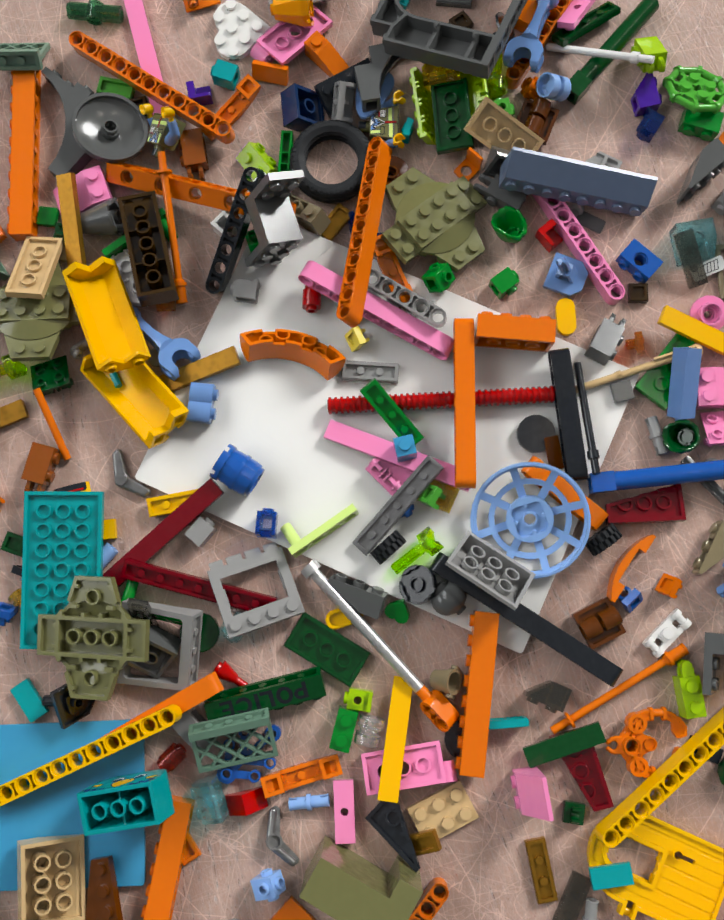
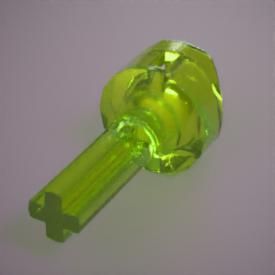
(497, 83)
(12, 369)
(426, 544)

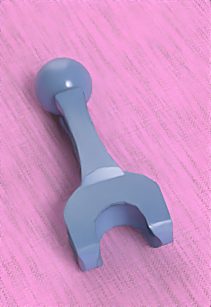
(528, 43)
(169, 349)

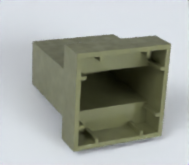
(356, 889)

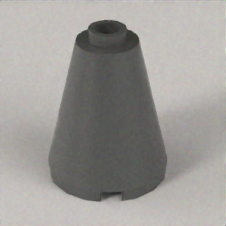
(103, 219)

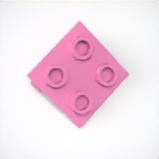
(714, 427)
(388, 474)

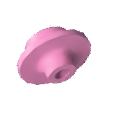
(713, 306)

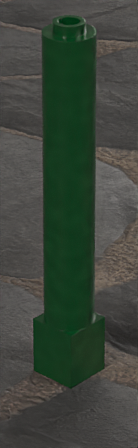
(617, 41)

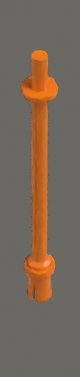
(164, 172)
(668, 658)

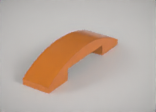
(238, 102)
(390, 266)
(614, 586)
(300, 775)

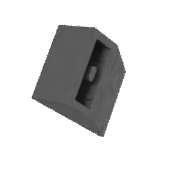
(705, 166)

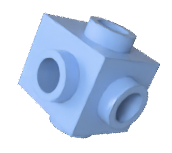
(268, 885)

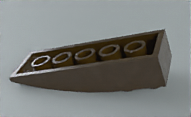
(147, 249)

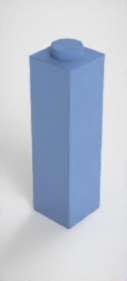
(684, 383)

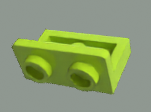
(255, 156)

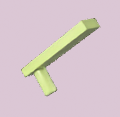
(299, 545)

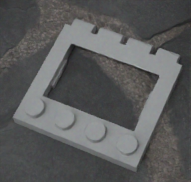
(263, 615)

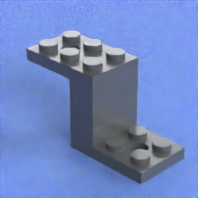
(274, 218)
(713, 645)

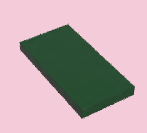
(451, 115)
(327, 649)

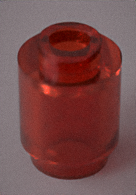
(172, 757)

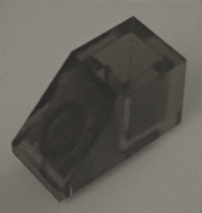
(549, 693)

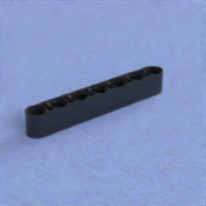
(228, 238)
(567, 414)

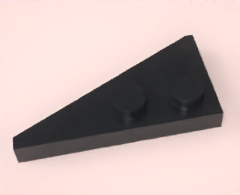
(325, 89)
(390, 823)

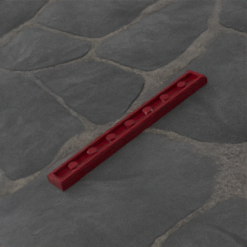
(169, 527)
(190, 585)

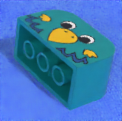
(126, 802)

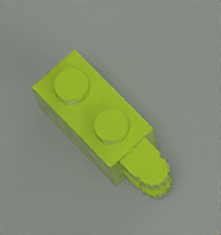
(653, 47)
(688, 691)

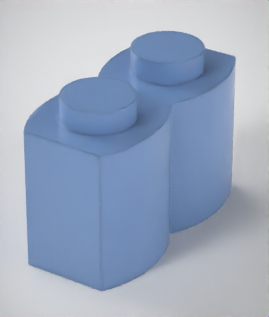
(202, 403)

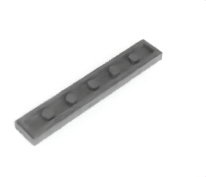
(398, 505)

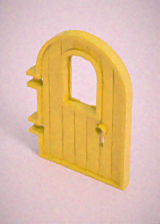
(675, 886)

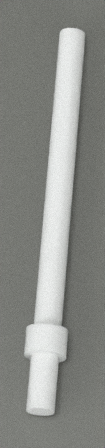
(633, 57)

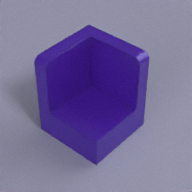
(200, 95)

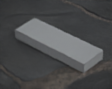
(368, 371)

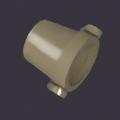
(447, 681)

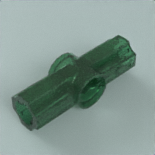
(95, 12)

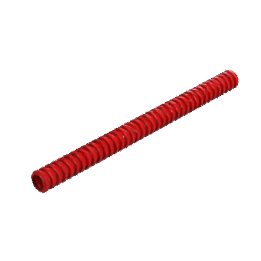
(447, 399)

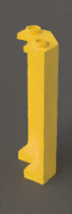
(106, 315)
(141, 401)

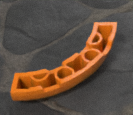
(294, 347)

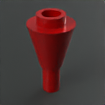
(227, 674)

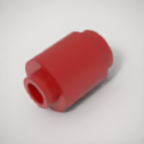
(311, 300)

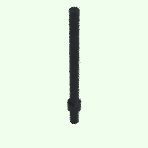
(592, 453)

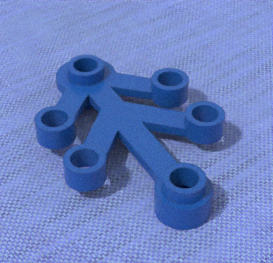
(240, 774)

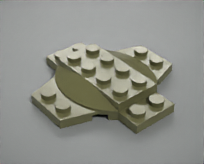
(434, 219)
(35, 325)
(93, 637)

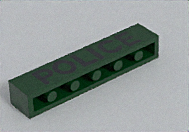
(270, 693)

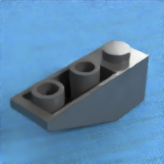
(362, 597)

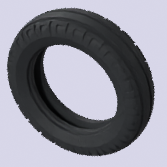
(316, 134)

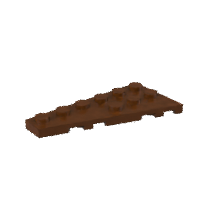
(103, 893)

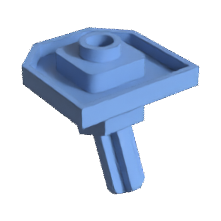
(565, 275)

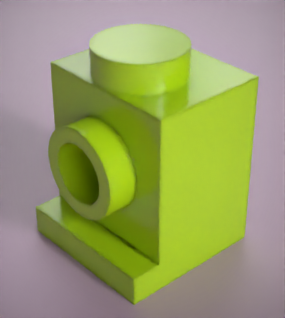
(364, 694)

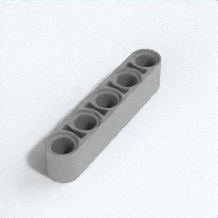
(411, 305)

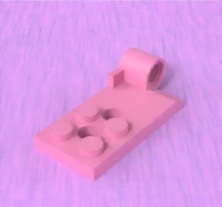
(283, 46)
(424, 763)

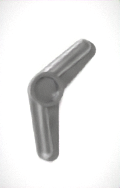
(122, 478)
(274, 840)

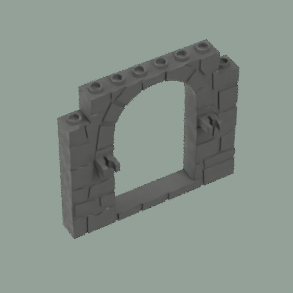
(442, 42)

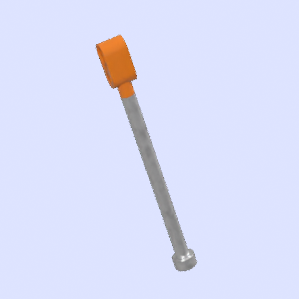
(433, 703)

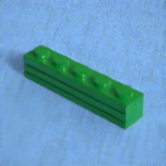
(286, 145)

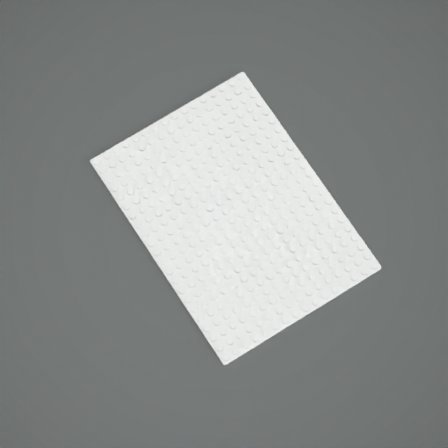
(281, 414)

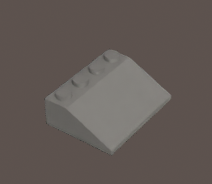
(490, 570)

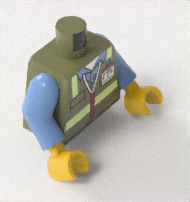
(386, 122)
(164, 128)

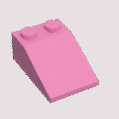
(91, 188)
(711, 388)
(531, 793)

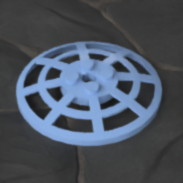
(540, 509)

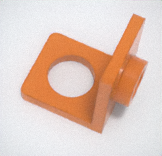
(473, 161)

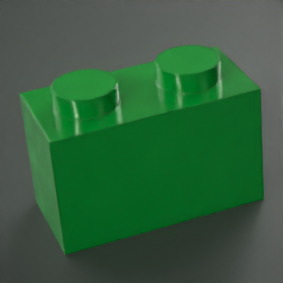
(701, 124)
(343, 729)

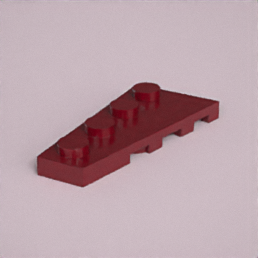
(652, 507)
(589, 776)

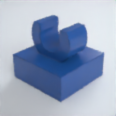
(632, 600)
(7, 612)

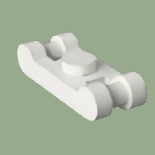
(666, 632)

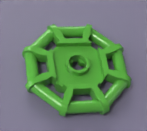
(695, 89)

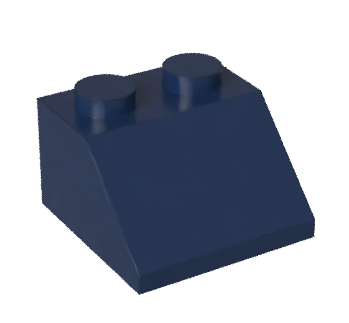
(300, 107)

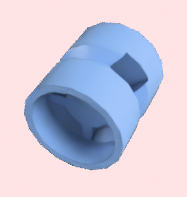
(553, 86)

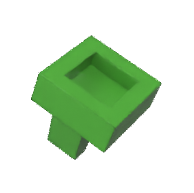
(431, 495)

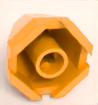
(293, 11)

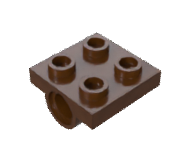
(538, 116)
(599, 623)

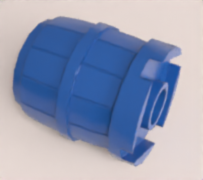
(237, 471)

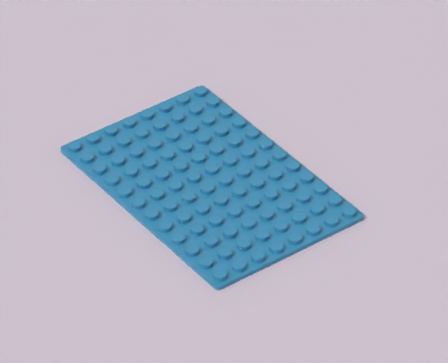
(55, 807)

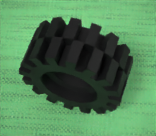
(603, 539)
(388, 547)

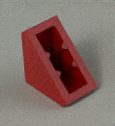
(246, 802)

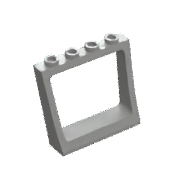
(189, 650)

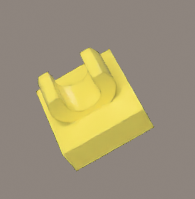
(355, 338)

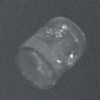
(369, 728)

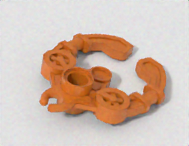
(641, 744)

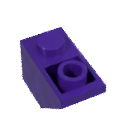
(646, 96)

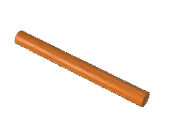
(52, 424)

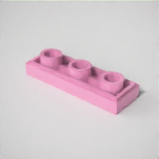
(574, 14)
(345, 822)

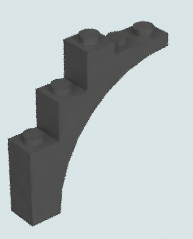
(371, 77)
(70, 155)

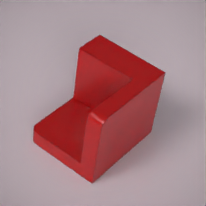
(548, 236)

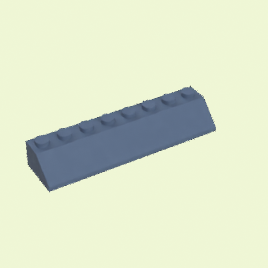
(576, 181)

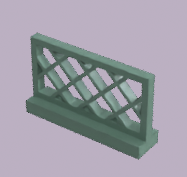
(22, 56)
(246, 722)

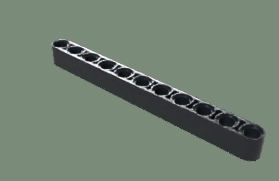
(535, 626)

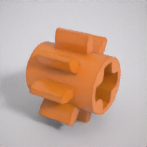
(529, 88)

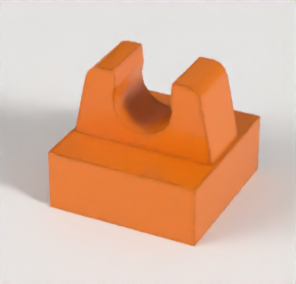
(668, 585)

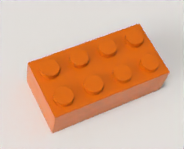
(514, 332)

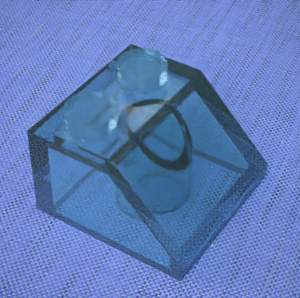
(705, 236)
(210, 800)

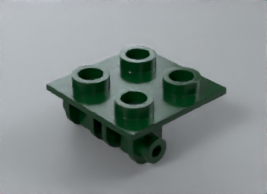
(51, 375)

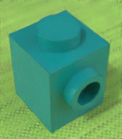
(225, 74)

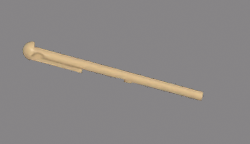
(658, 361)

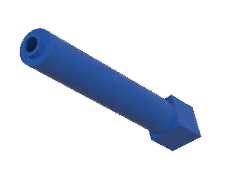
(655, 476)

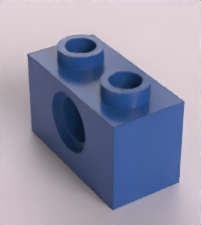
(648, 260)

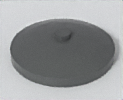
(109, 127)

